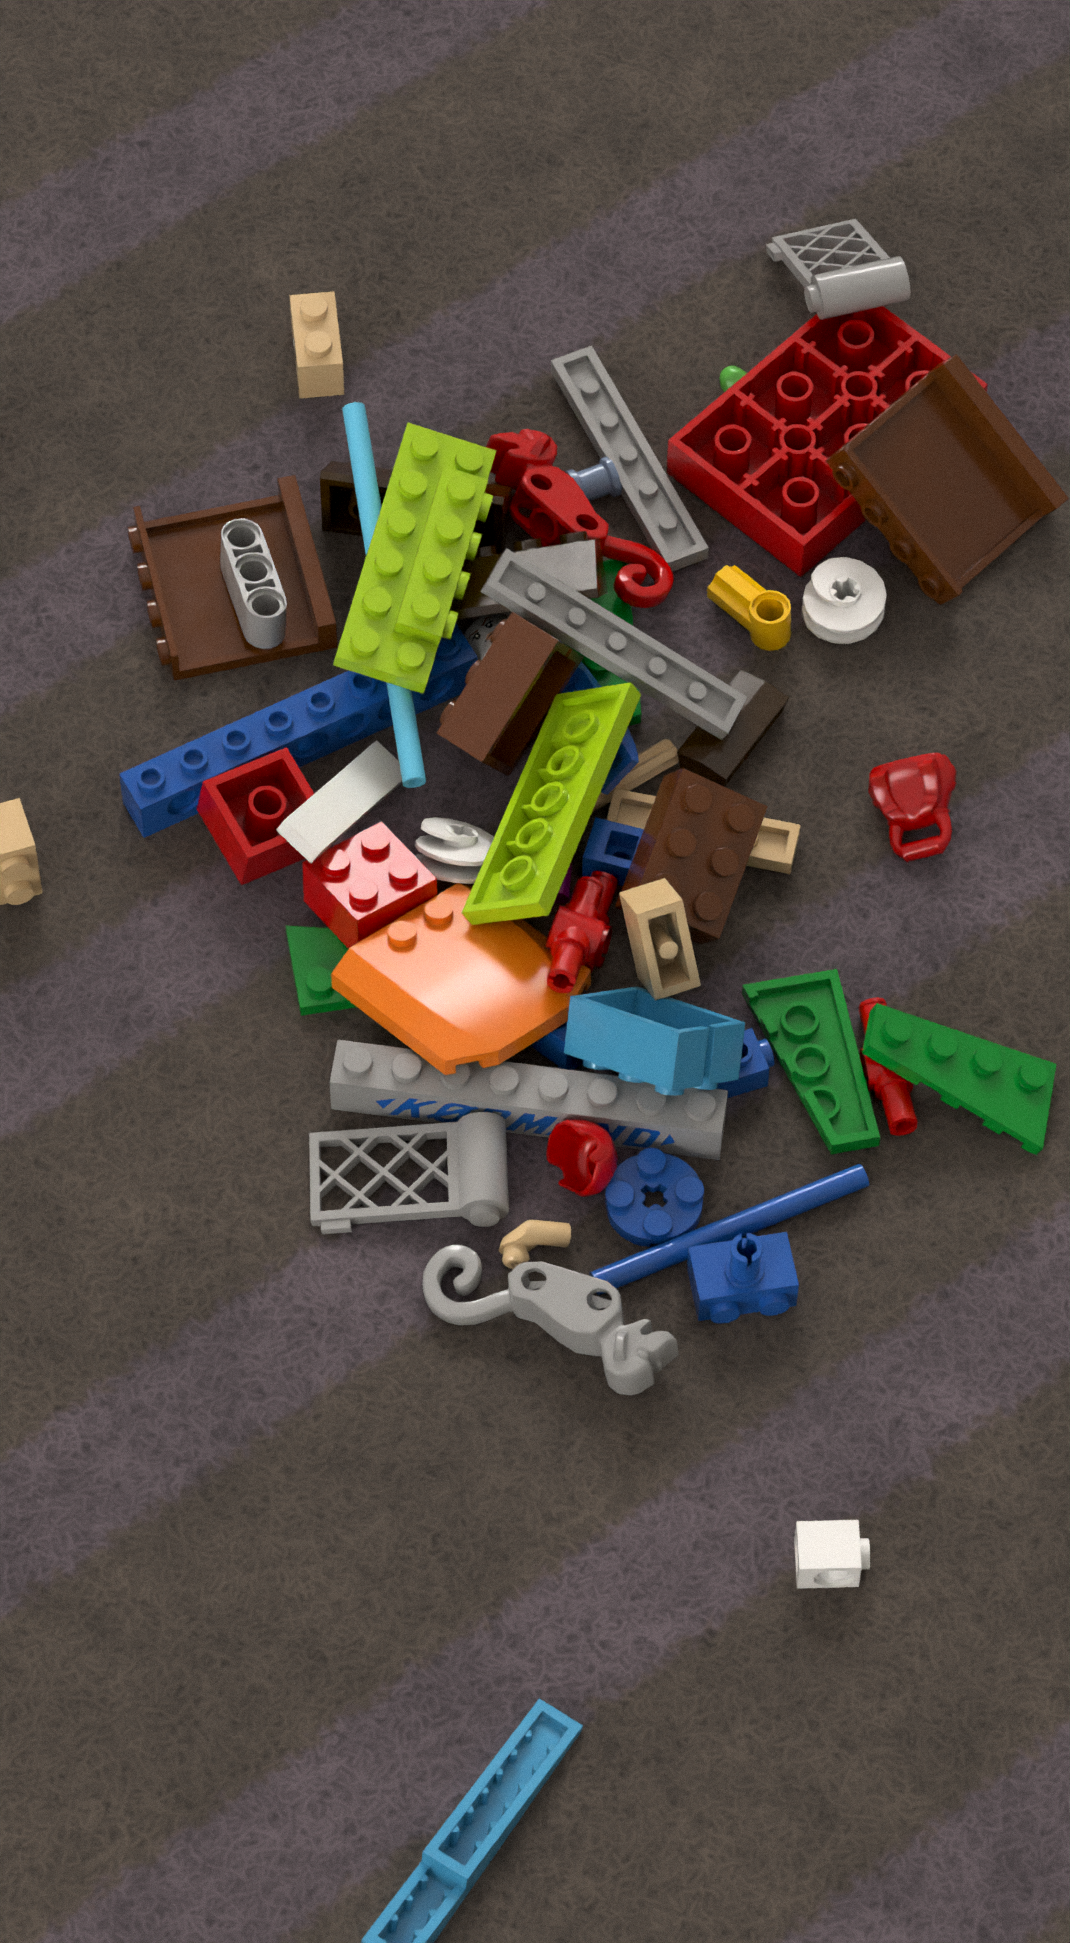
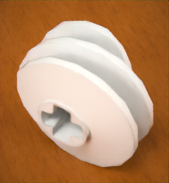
(843, 601)
(453, 849)

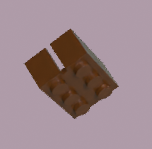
(508, 693)
(700, 845)

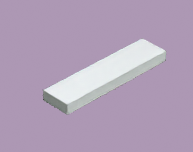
(342, 802)

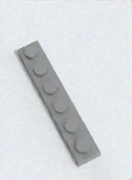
(641, 476)
(614, 644)

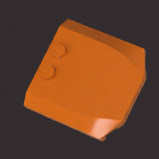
(456, 986)

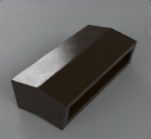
(720, 758)

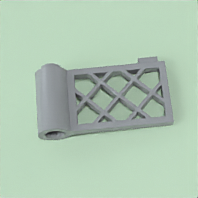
(841, 269)
(474, 1180)

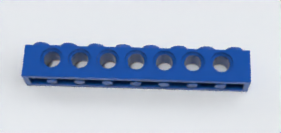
(305, 723)

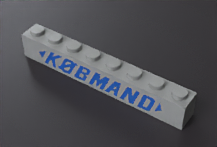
(528, 1097)

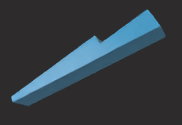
(476, 1829)

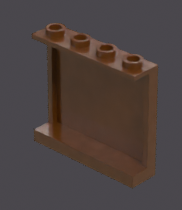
(946, 479)
(192, 596)

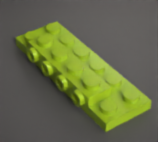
(417, 558)
(551, 804)

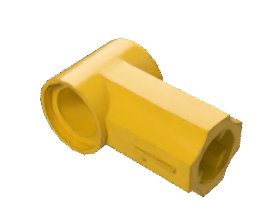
(753, 607)

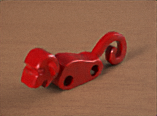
(562, 508)

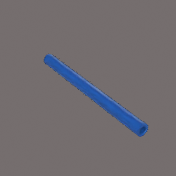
(726, 1229)

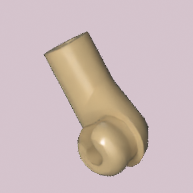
(529, 1235)

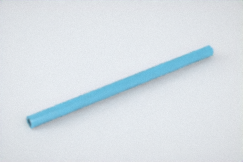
(369, 508)

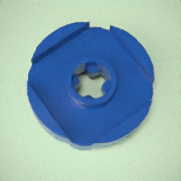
(654, 1172)

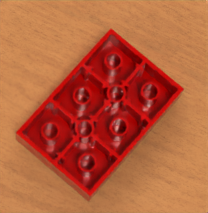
(768, 437)

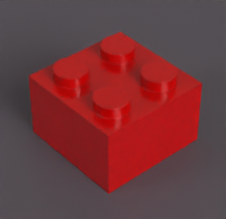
(247, 808)
(365, 884)

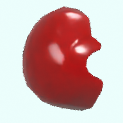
(584, 1155)

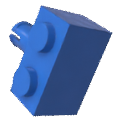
(742, 1277)

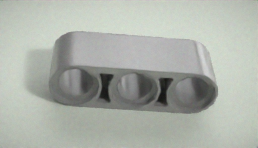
(253, 583)

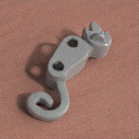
(561, 1307)

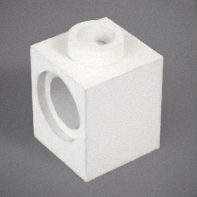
(830, 1554)

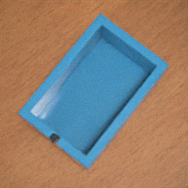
(654, 1040)

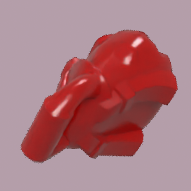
(913, 797)

